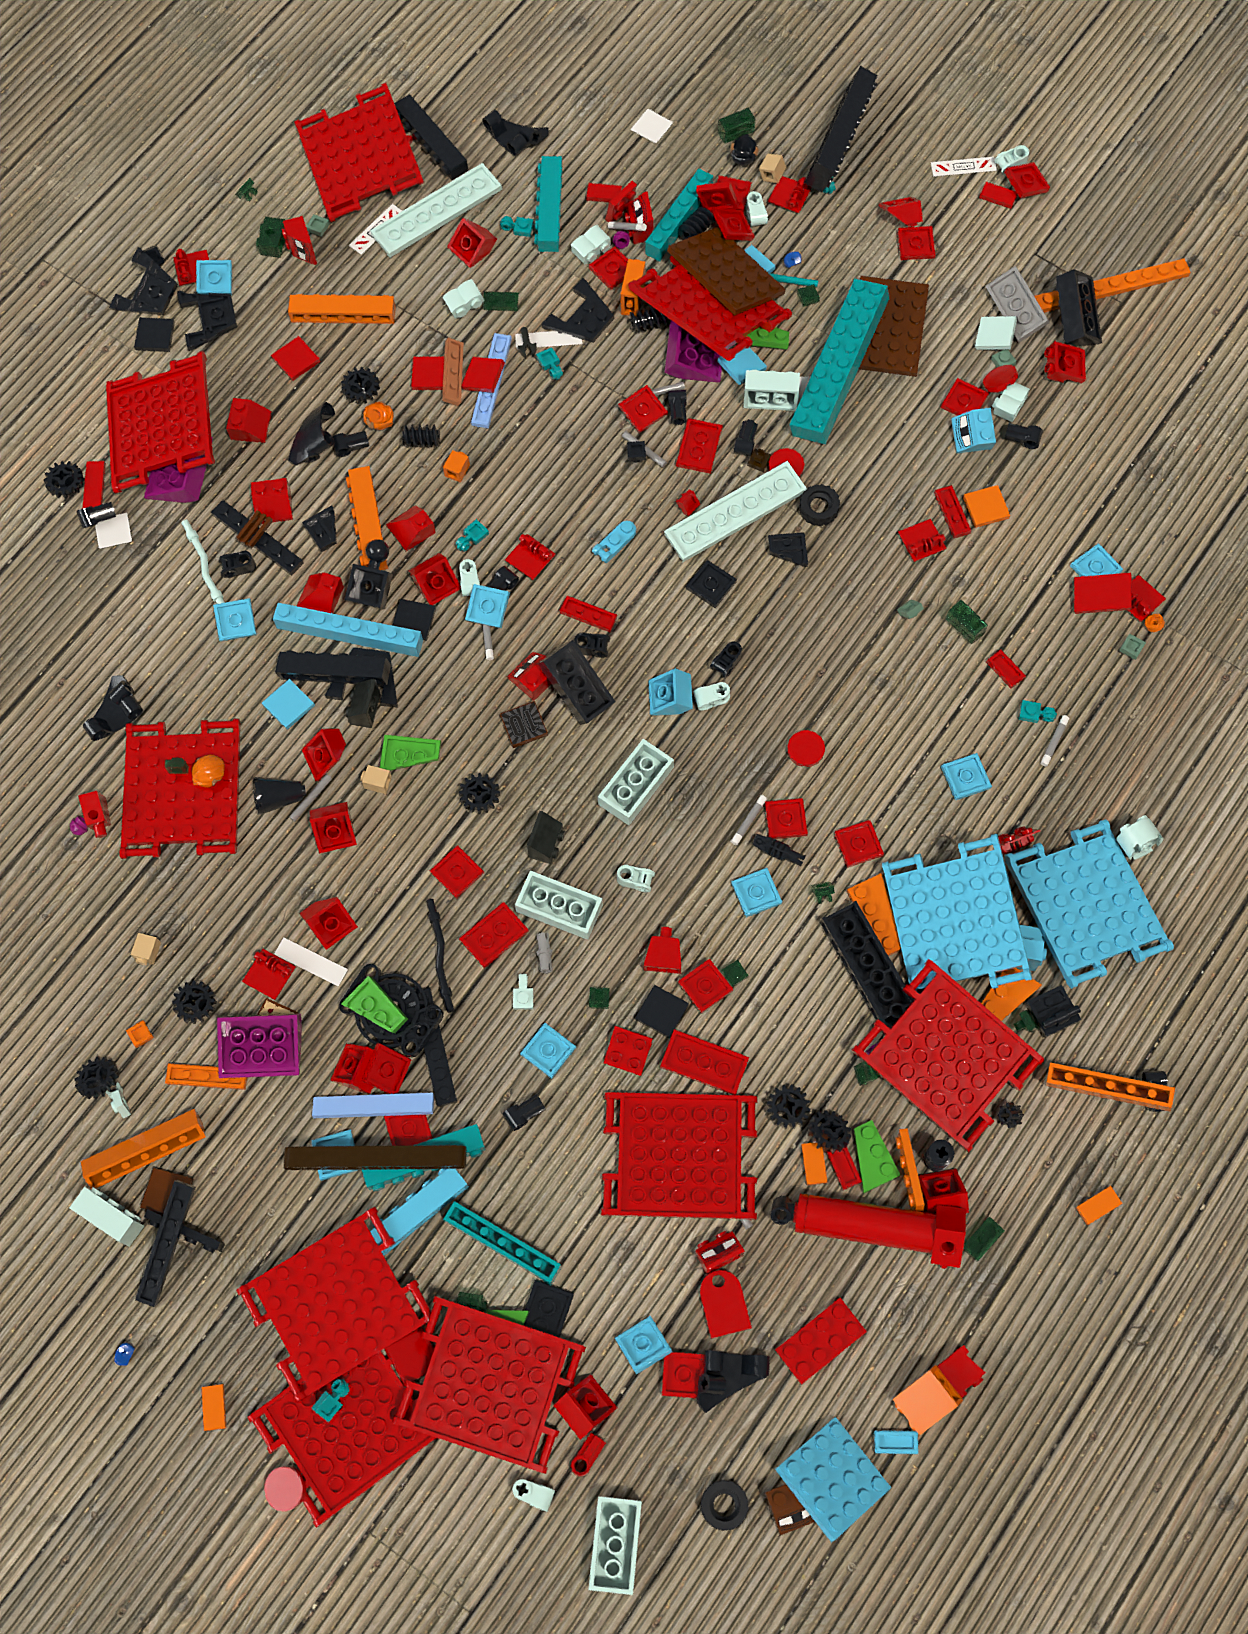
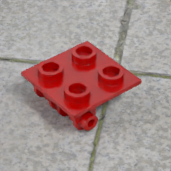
(790, 194)
(187, 265)
(922, 540)
(530, 556)
(1144, 598)
(1021, 837)
(268, 974)
(628, 1050)

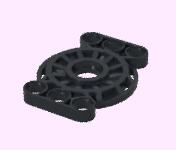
(410, 1005)

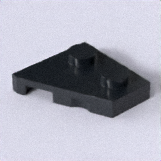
(322, 528)
(789, 547)

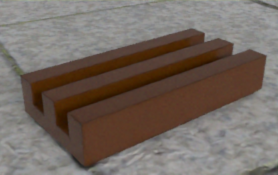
(251, 527)

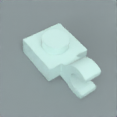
(523, 996)
(119, 1103)

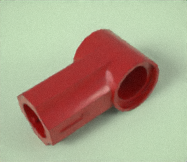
(588, 1453)

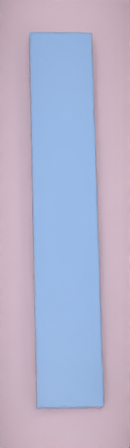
(486, 400)
(373, 1105)

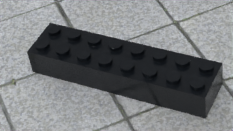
(841, 129)

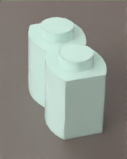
(591, 244)
(463, 299)
(1010, 401)

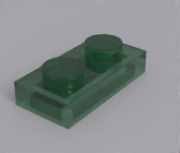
(501, 301)
(983, 1239)

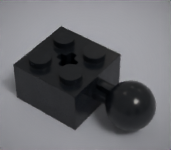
(360, 576)

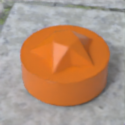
(1154, 622)

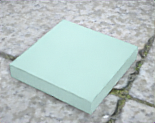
(995, 333)

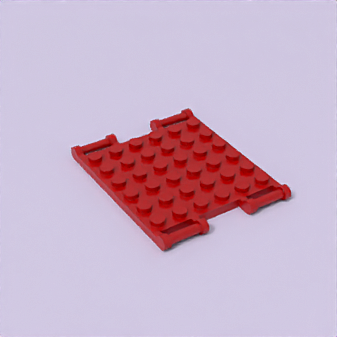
(359, 152)
(702, 314)
(159, 422)
(169, 806)
(948, 1055)
(679, 1156)
(335, 1304)
(489, 1385)
(355, 1446)

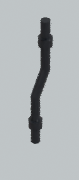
(445, 991)

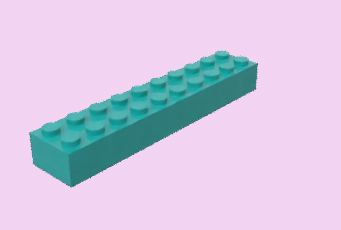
(839, 361)

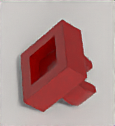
(688, 502)

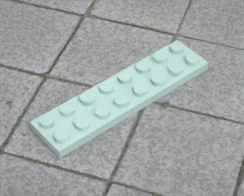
(436, 210)
(735, 511)

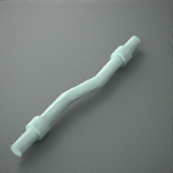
(193, 537)

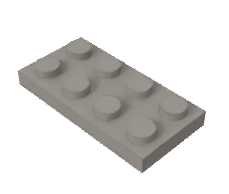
(1017, 300)

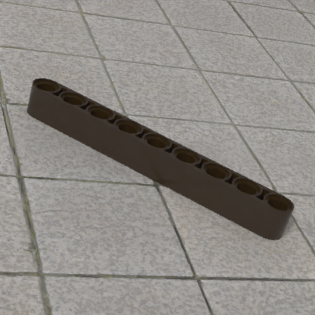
(375, 1157)

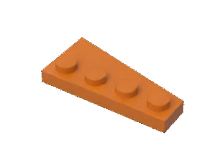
(875, 905)
(1009, 996)
(910, 1172)

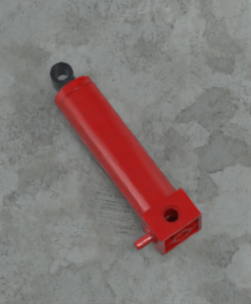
(879, 1225)

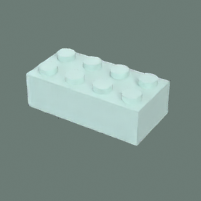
(635, 782)
(559, 905)
(615, 1545)

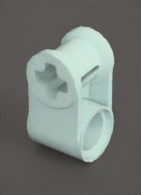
(1012, 157)
(755, 209)
(469, 578)
(709, 696)
(636, 879)
(537, 1496)

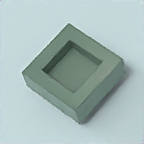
(317, 225)
(1003, 358)
(910, 609)
(1132, 646)

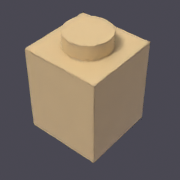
(772, 168)
(376, 779)
(145, 949)

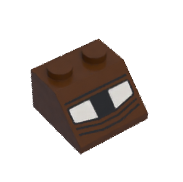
(787, 1510)

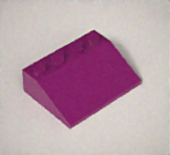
(690, 358)
(172, 486)
(259, 1045)

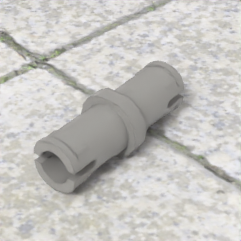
(544, 953)

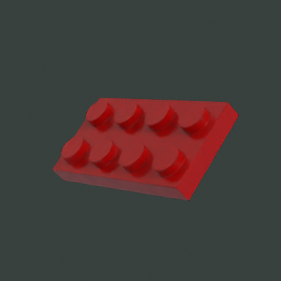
(704, 1062)
(820, 1341)

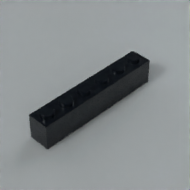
(431, 138)
(332, 668)

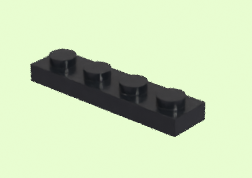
(191, 1235)

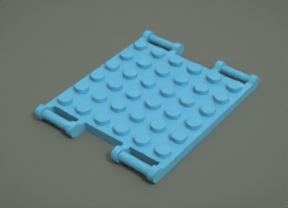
(1087, 903)
(958, 916)

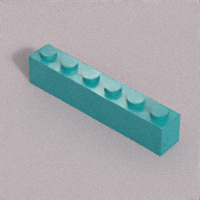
(549, 204)
(667, 229)
(468, 1137)
(502, 1243)

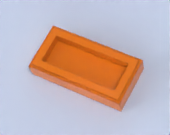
(814, 1164)
(1098, 1205)
(214, 1407)

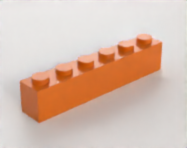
(342, 309)
(364, 511)
(1110, 1087)
(143, 1149)

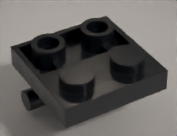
(1053, 1011)

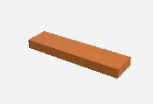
(201, 1077)

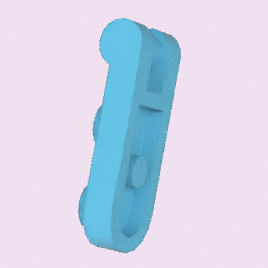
(615, 541)

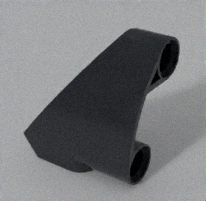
(513, 136)
(311, 437)
(115, 711)
(728, 1374)

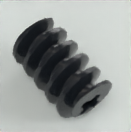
(696, 223)
(647, 318)
(421, 436)
(932, 1159)

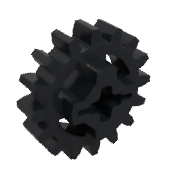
(368, 381)
(65, 478)
(486, 793)
(201, 999)
(96, 1078)
(797, 1105)
(829, 1131)

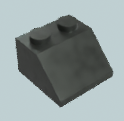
(364, 704)
(545, 838)

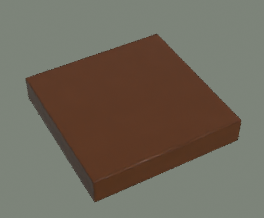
(159, 1189)

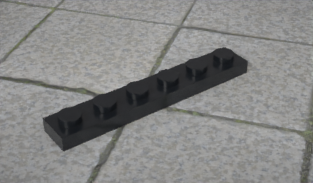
(266, 544)
(437, 1060)
(165, 1243)

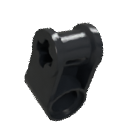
(235, 564)
(593, 644)
(725, 662)

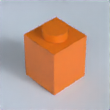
(456, 466)

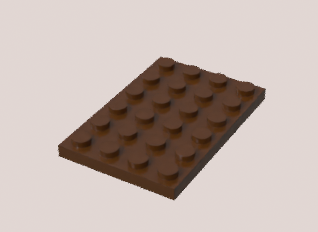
(726, 271)
(900, 330)

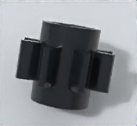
(1010, 1115)

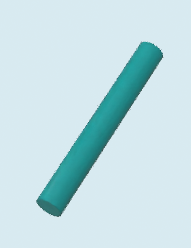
(794, 280)

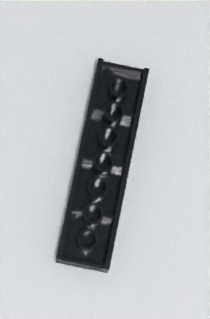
(867, 963)

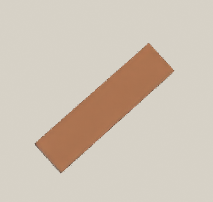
(453, 371)

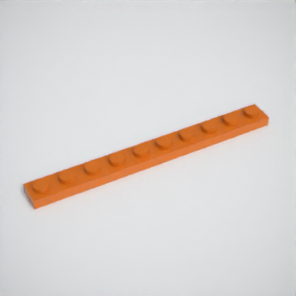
(1125, 282)

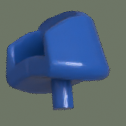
(792, 259)
(123, 1354)

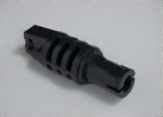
(778, 849)

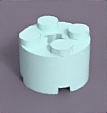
(1139, 838)

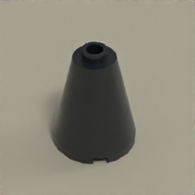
(276, 793)

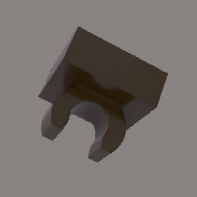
(759, 460)

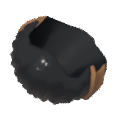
(744, 150)

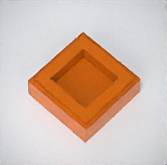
(139, 1034)

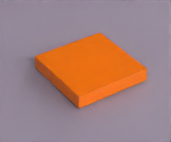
(986, 506)

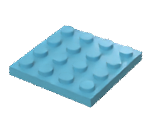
(833, 1479)

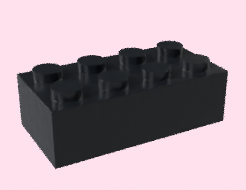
(576, 682)

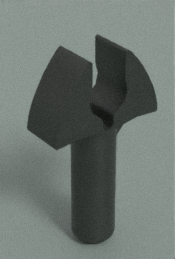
(526, 343)

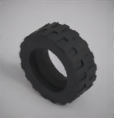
(826, 493)
(741, 1505)

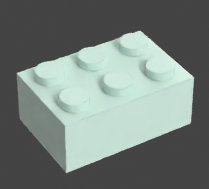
(771, 390)
(107, 1215)

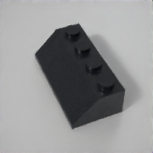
(1078, 309)

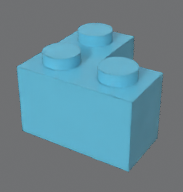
(1034, 946)

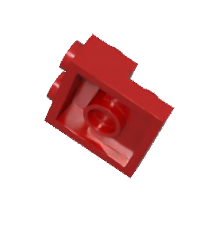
(1065, 362)

